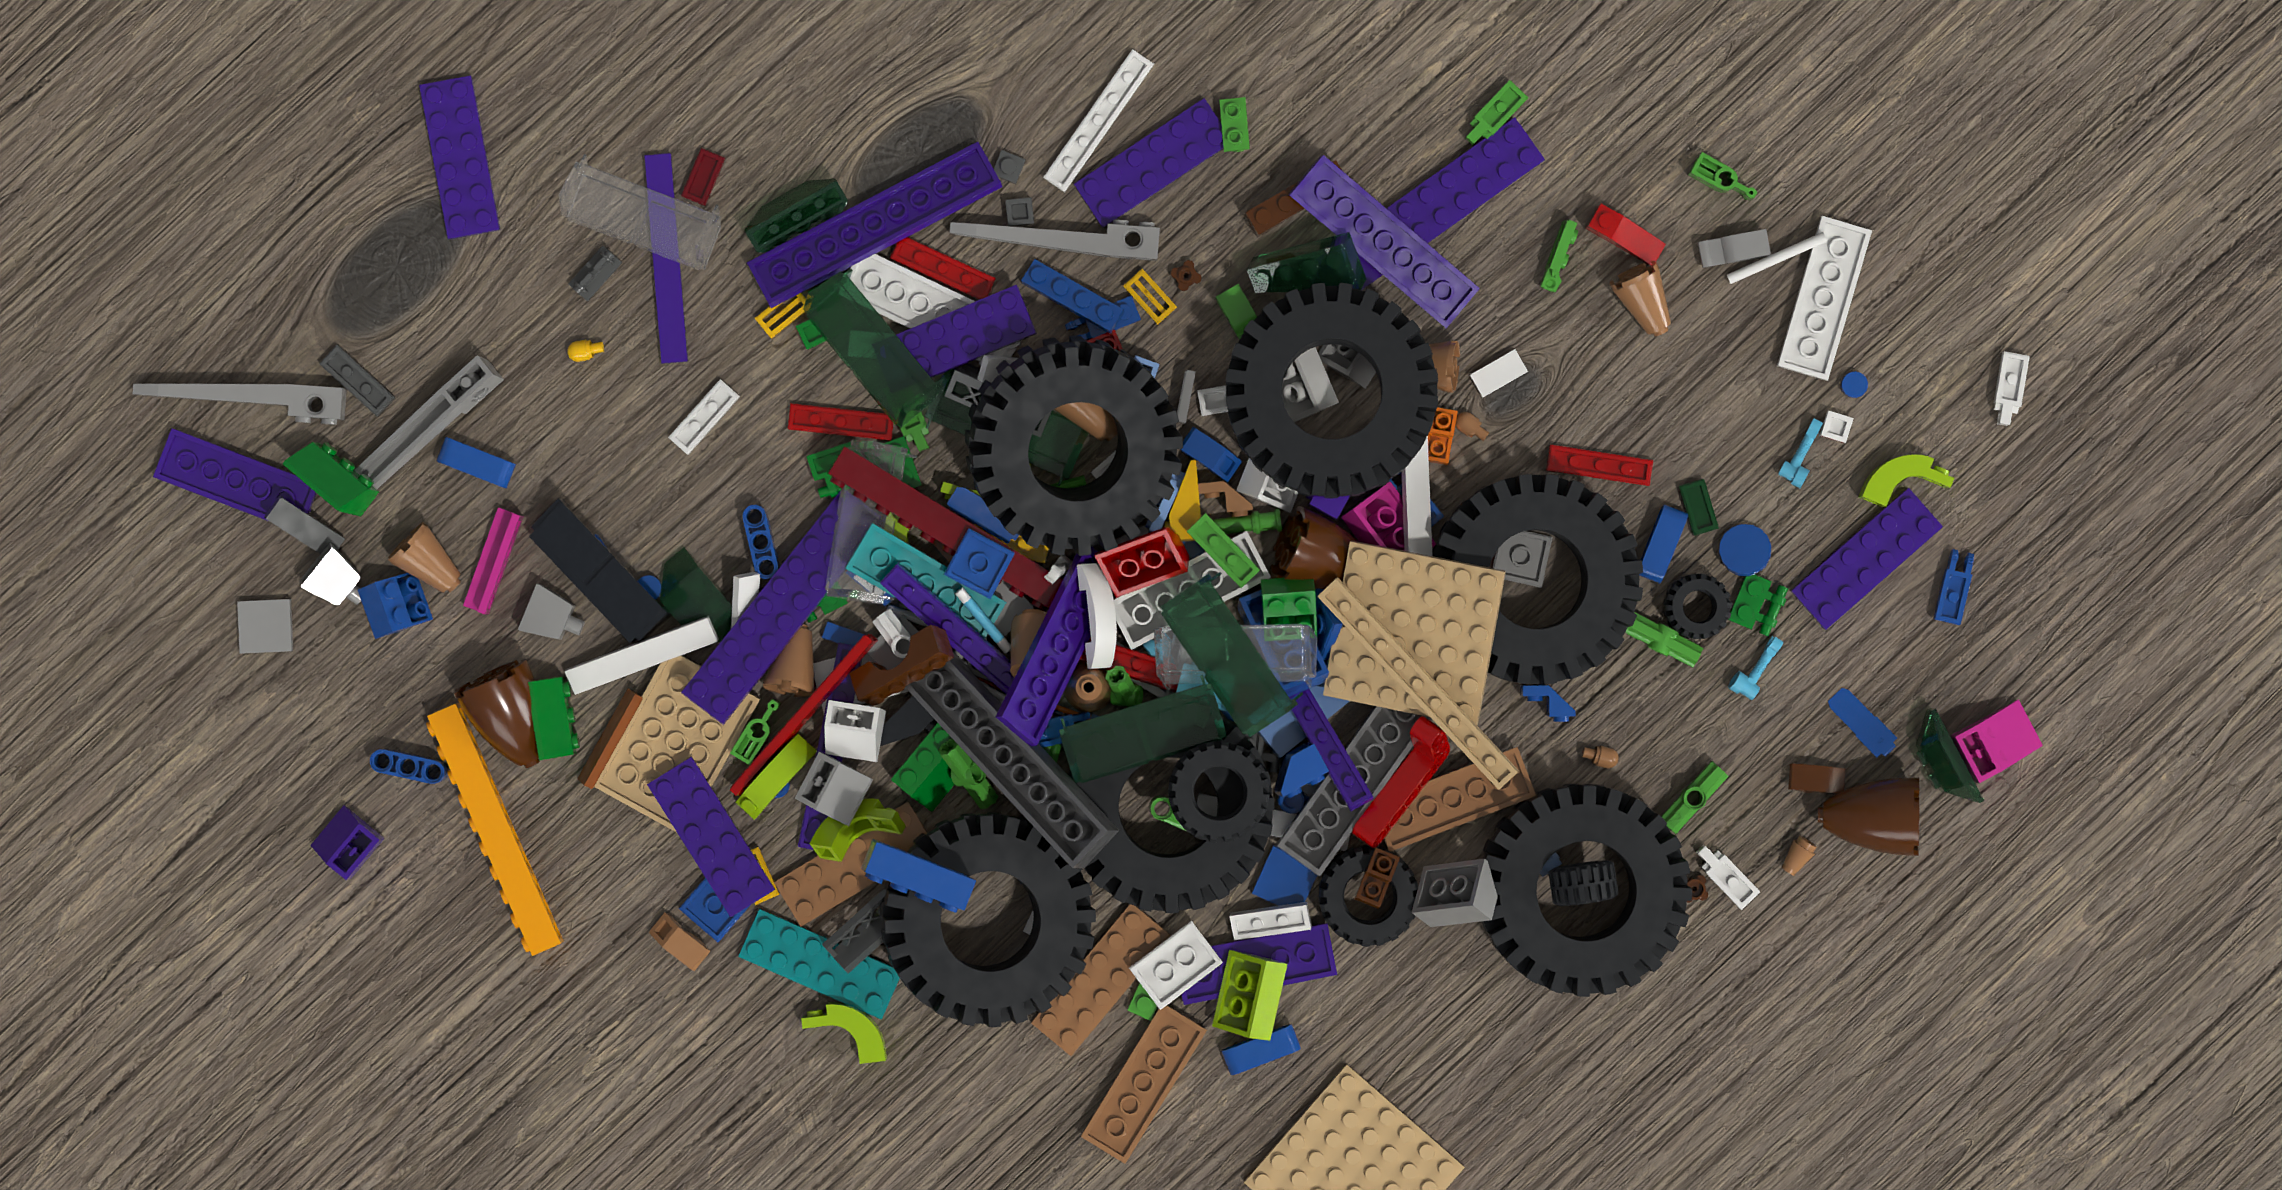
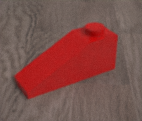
(1625, 234)

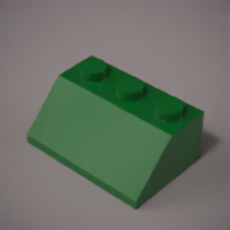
(333, 478)
(553, 718)
(925, 772)

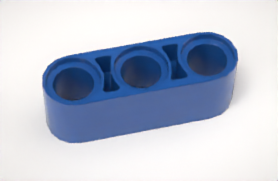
(476, 462)
(752, 532)
(1662, 543)
(396, 768)
(1258, 1052)

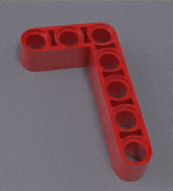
(1429, 753)

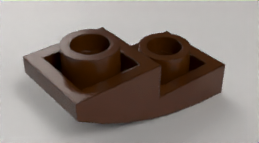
(1816, 778)
(1377, 878)

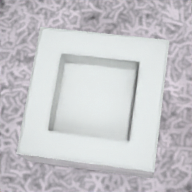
(1836, 427)

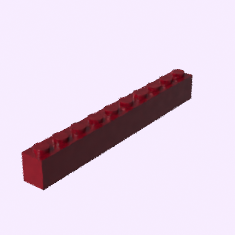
(934, 521)

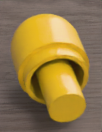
(584, 350)

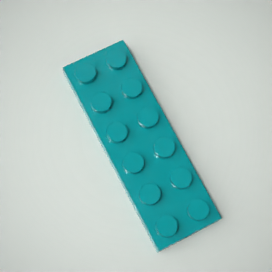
(881, 551)
(803, 959)

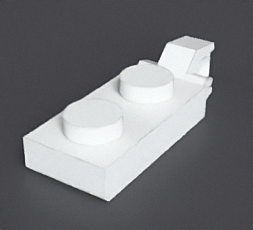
(2010, 386)
(1728, 877)

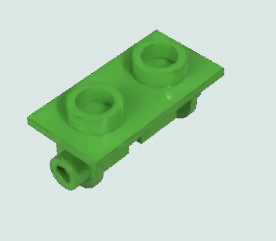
(1234, 124)

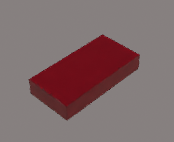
(703, 177)

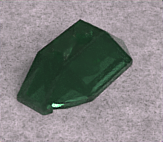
(795, 213)
(693, 595)
(1943, 759)

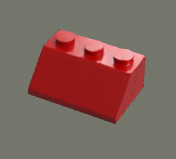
(1143, 561)

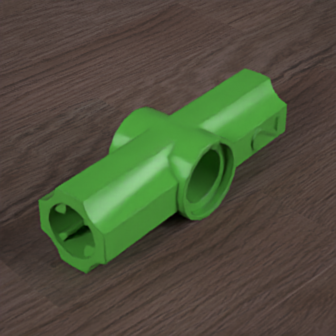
(1665, 640)
(967, 774)
(1705, 784)

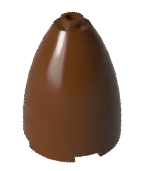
(1311, 549)
(501, 711)
(1876, 815)

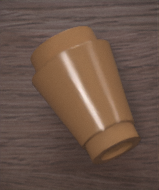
(1799, 854)

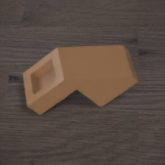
(1234, 501)
(679, 942)

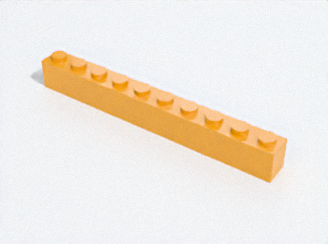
(495, 829)

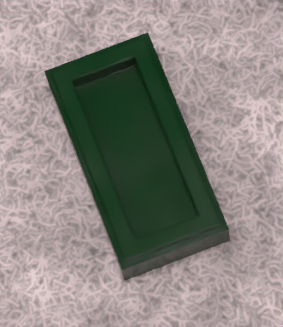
(1699, 507)

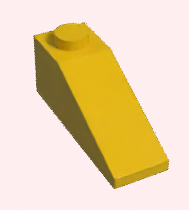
(1186, 506)

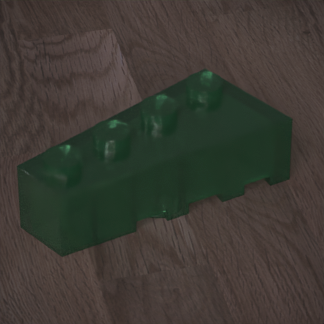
(1301, 266)

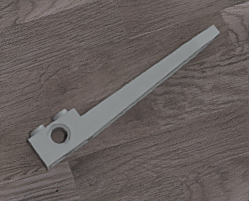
(1095, 244)
(296, 397)
(451, 400)

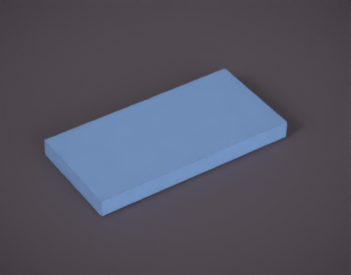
(1287, 733)

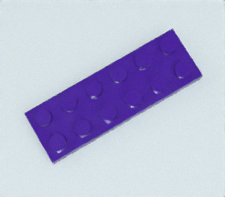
(459, 157)
(1152, 163)
(970, 332)
(228, 476)
(1866, 558)
(711, 836)
(1305, 952)

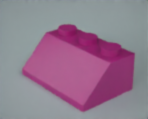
(1379, 519)

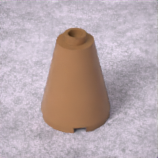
(1644, 297)
(1445, 361)
(1091, 419)
(426, 559)
(1023, 631)
(793, 667)
(1084, 700)

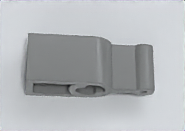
(1734, 248)

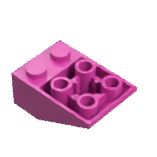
(1996, 741)

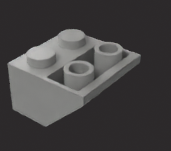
(833, 788)

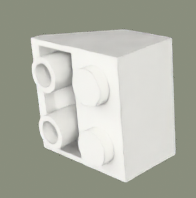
(853, 730)

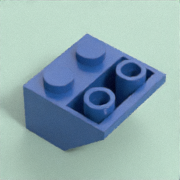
(394, 604)
(1299, 768)

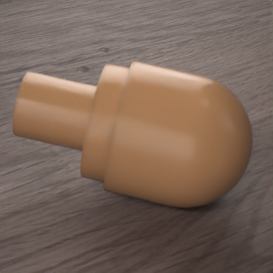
(1470, 425)
(1601, 756)

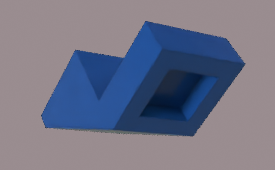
(1210, 454)
(1556, 706)

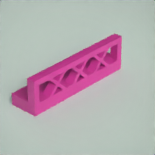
(493, 561)

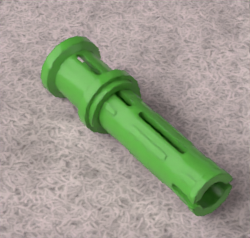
(1255, 522)

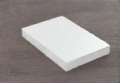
(1175, 965)

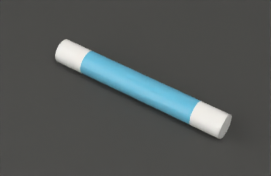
(983, 620)

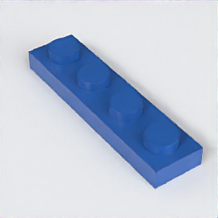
(1072, 296)

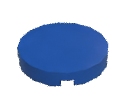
(1745, 550)

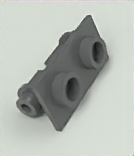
(595, 273)

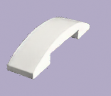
(1101, 616)

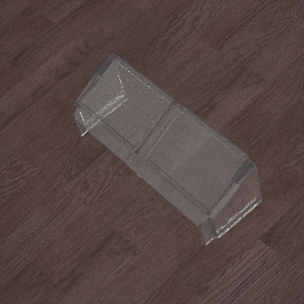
(639, 215)
(854, 521)
(1285, 648)

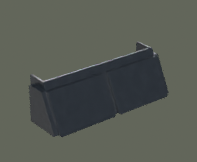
(597, 572)

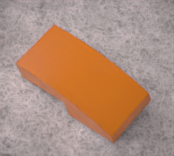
(1441, 435)

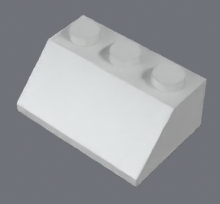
(1307, 387)
(1263, 488)

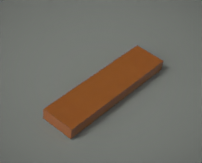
(610, 738)

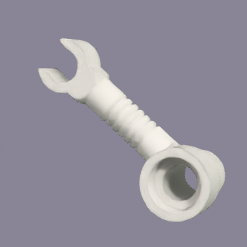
(1058, 569)

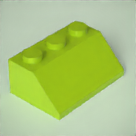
(1249, 995)

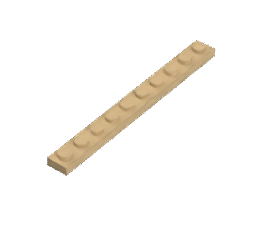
(1418, 683)

